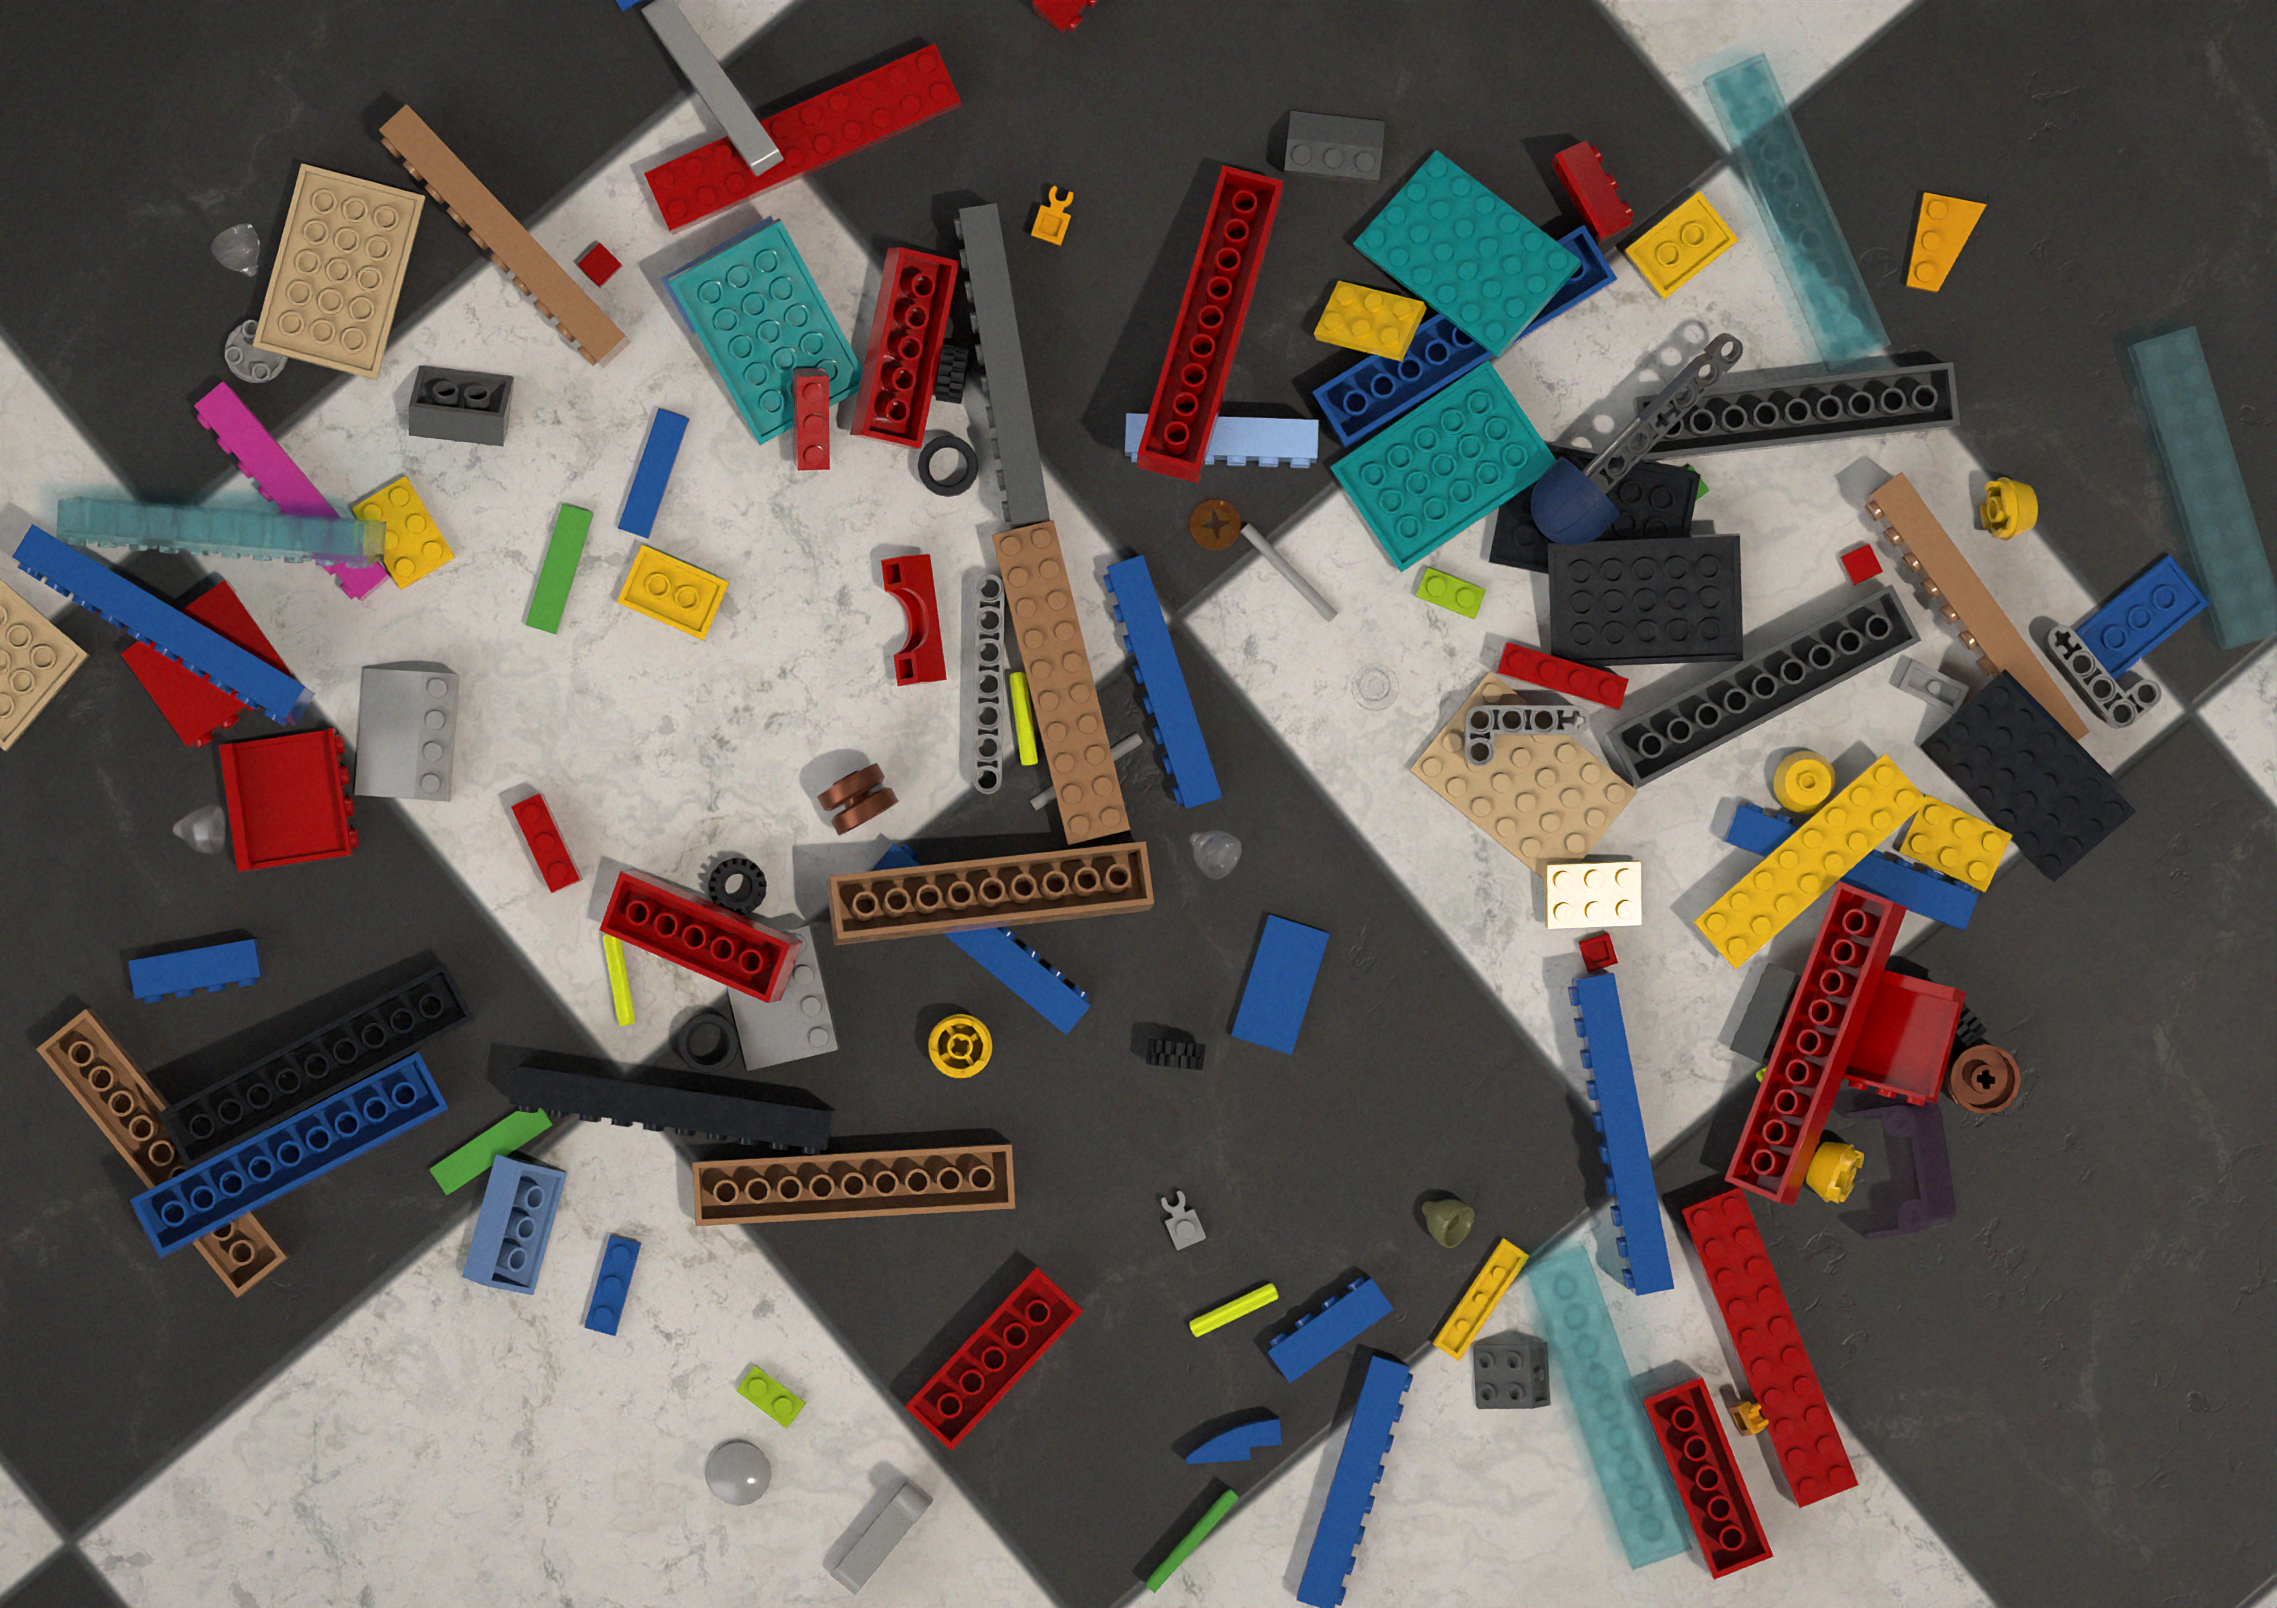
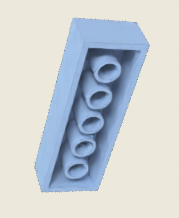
(1246, 440)

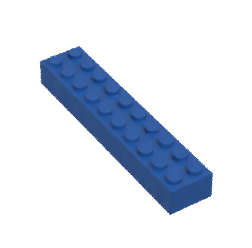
(1441, 354)
(158, 622)
(1622, 1133)
(288, 1155)

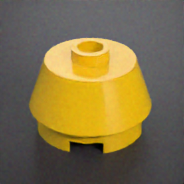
(2009, 508)
(1805, 782)
(960, 1046)
(1834, 1170)

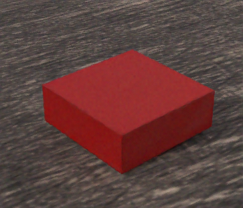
(600, 265)
(1861, 564)
(1598, 952)

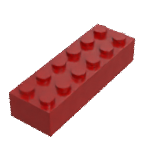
(904, 348)
(700, 936)
(994, 1358)
(1707, 1477)

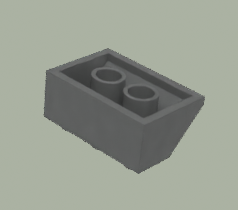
(1334, 147)
(460, 406)
(1766, 1014)

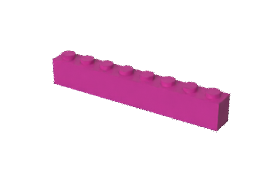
(278, 475)

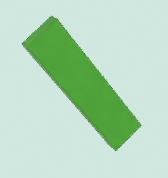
(559, 569)
(481, 1151)
(1192, 1539)

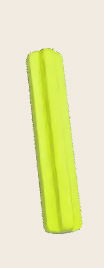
(1023, 718)
(619, 980)
(1233, 1310)

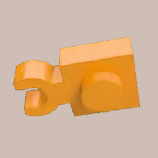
(1052, 222)
(1747, 1418)

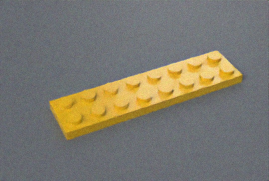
(1810, 861)

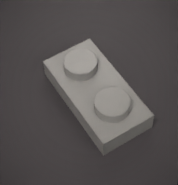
(1933, 687)

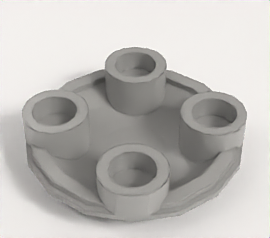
(250, 363)
(739, 1473)

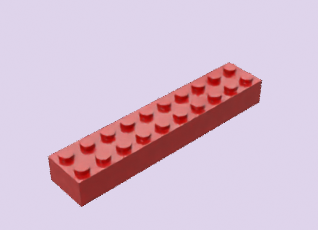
(807, 138)
(1210, 324)
(1815, 1043)
(1768, 1346)

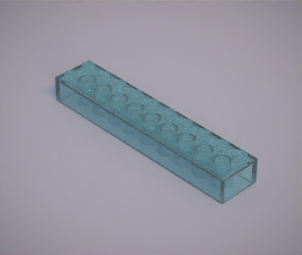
(1796, 212)
(2207, 486)
(221, 529)
(1607, 1407)

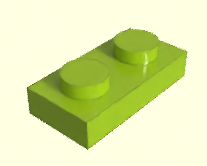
(1450, 593)
(771, 1396)

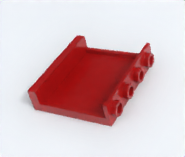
(192, 702)
(288, 800)
(1906, 1038)

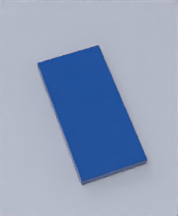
(2141, 617)
(1280, 984)

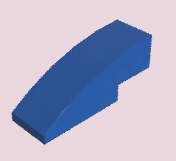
(1236, 1442)

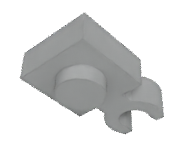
(1183, 1226)

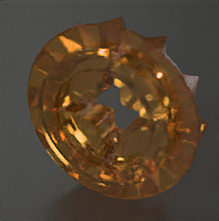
(1224, 512)

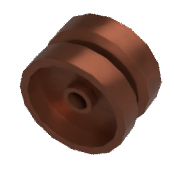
(855, 794)
(2001, 1082)

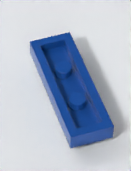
(612, 1285)

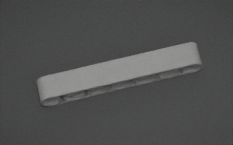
(712, 85)
(984, 668)

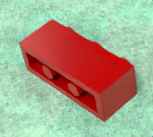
(811, 419)
(547, 843)

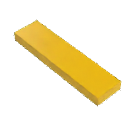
(1480, 1299)

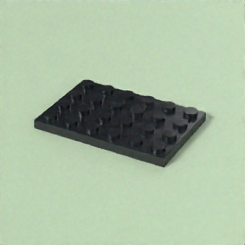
(1648, 497)
(1647, 600)
(2029, 775)

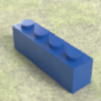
(196, 969)
(1329, 1329)

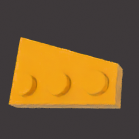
(1939, 237)

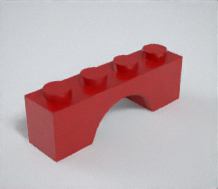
(912, 584)
(1562, 676)

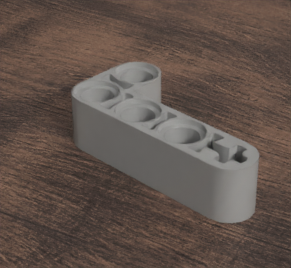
(2095, 672)
(1526, 727)
(882, 1536)

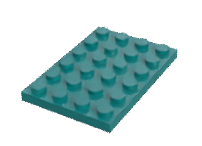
(1467, 254)
(763, 320)
(1444, 466)

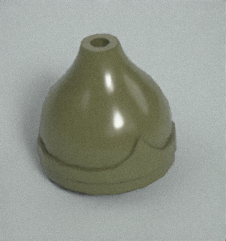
(1448, 1221)

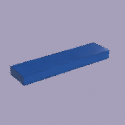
(653, 473)

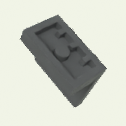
(1512, 1376)

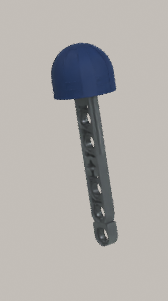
(1572, 503)

